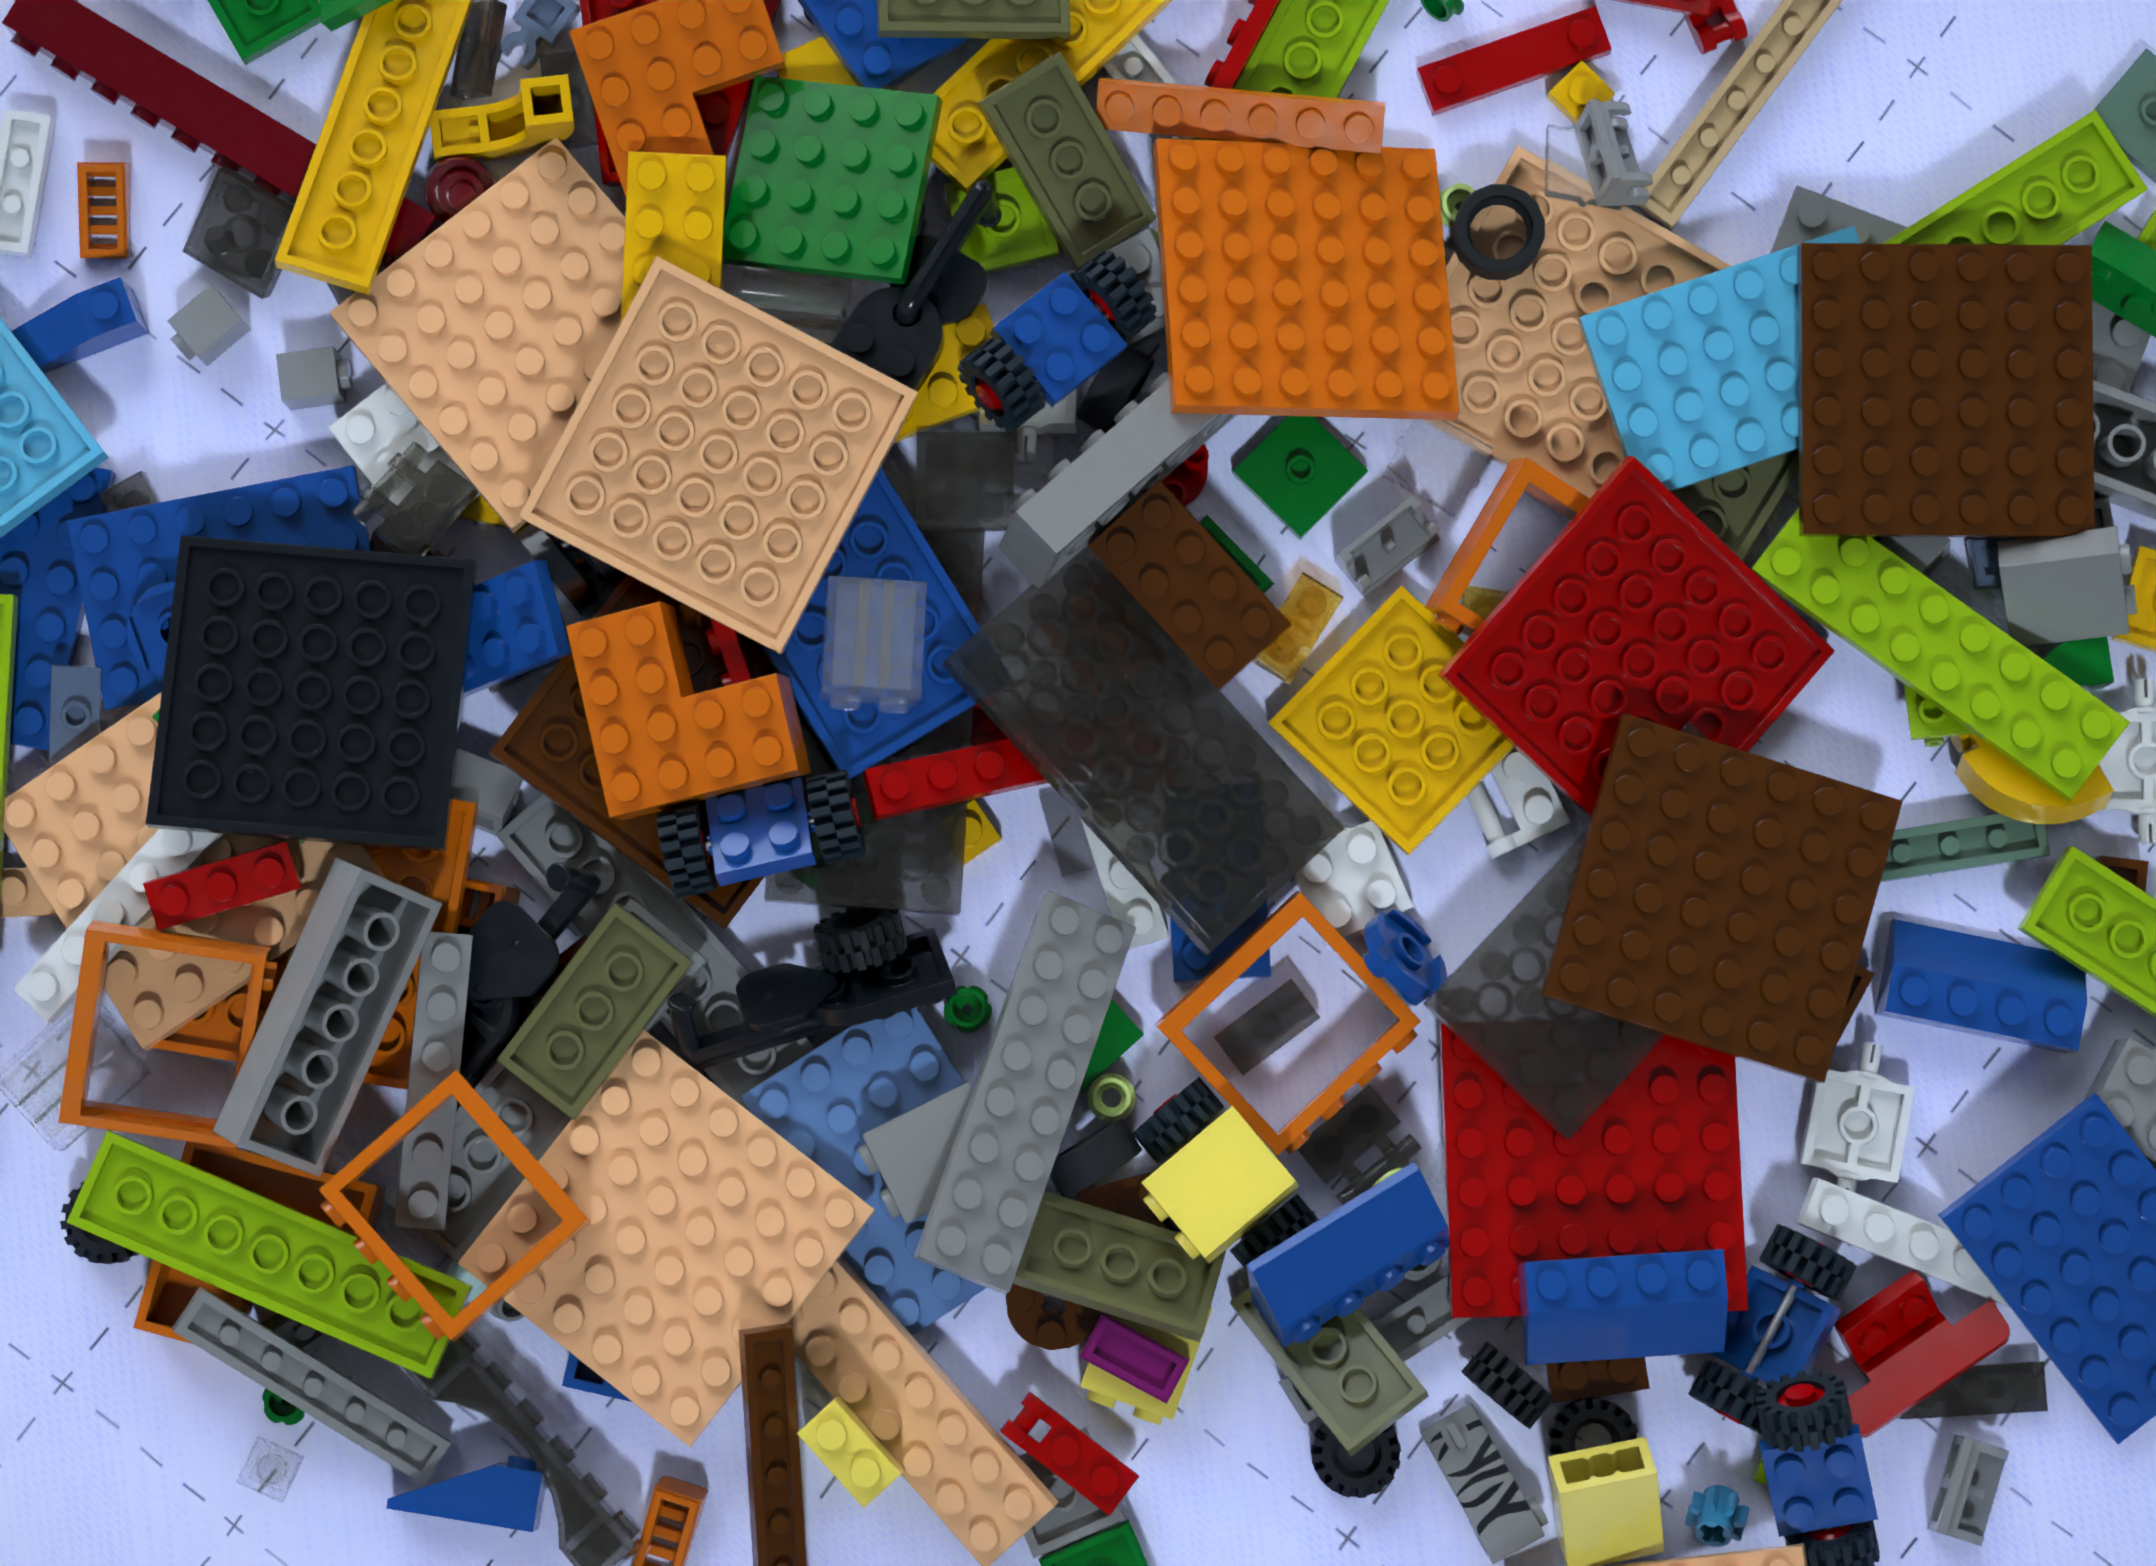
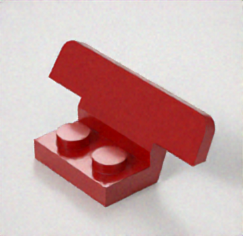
(1911, 1348)

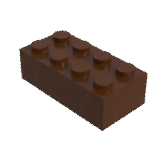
(1190, 585)

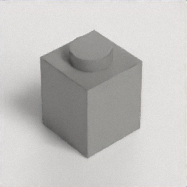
(207, 326)
(313, 378)

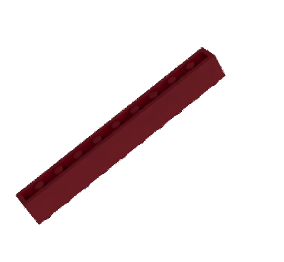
(183, 102)

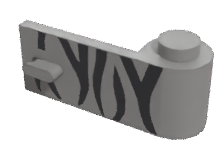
(1484, 1484)

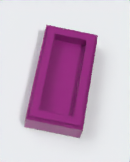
(1134, 1358)

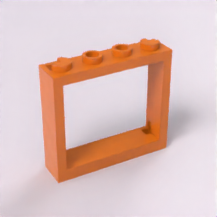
(1518, 476)
(1360, 1071)
(74, 1106)
(403, 1280)

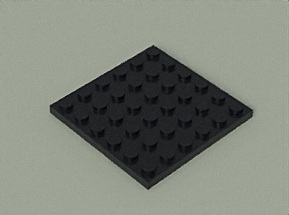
(312, 694)

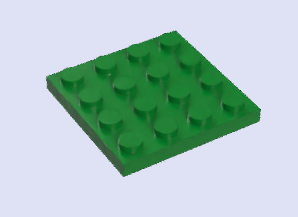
(831, 179)

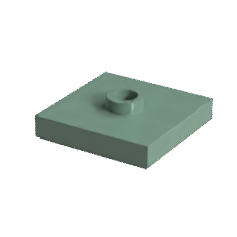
(2131, 113)

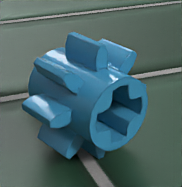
(1717, 1516)

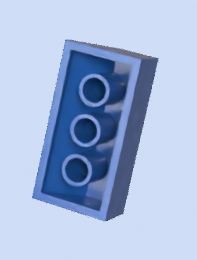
(1982, 987)
(1348, 1256)
(1623, 1306)

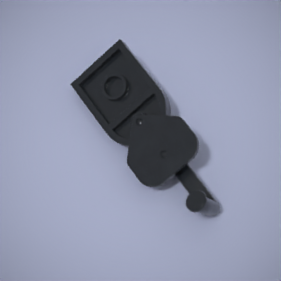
(939, 291)
(514, 960)
(800, 1001)

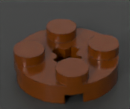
(1048, 1329)

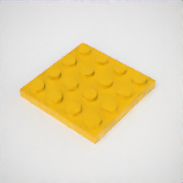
(1391, 727)

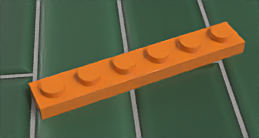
(1240, 115)

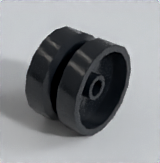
(569, 567)

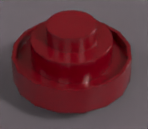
(454, 185)

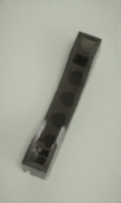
(587, 1524)

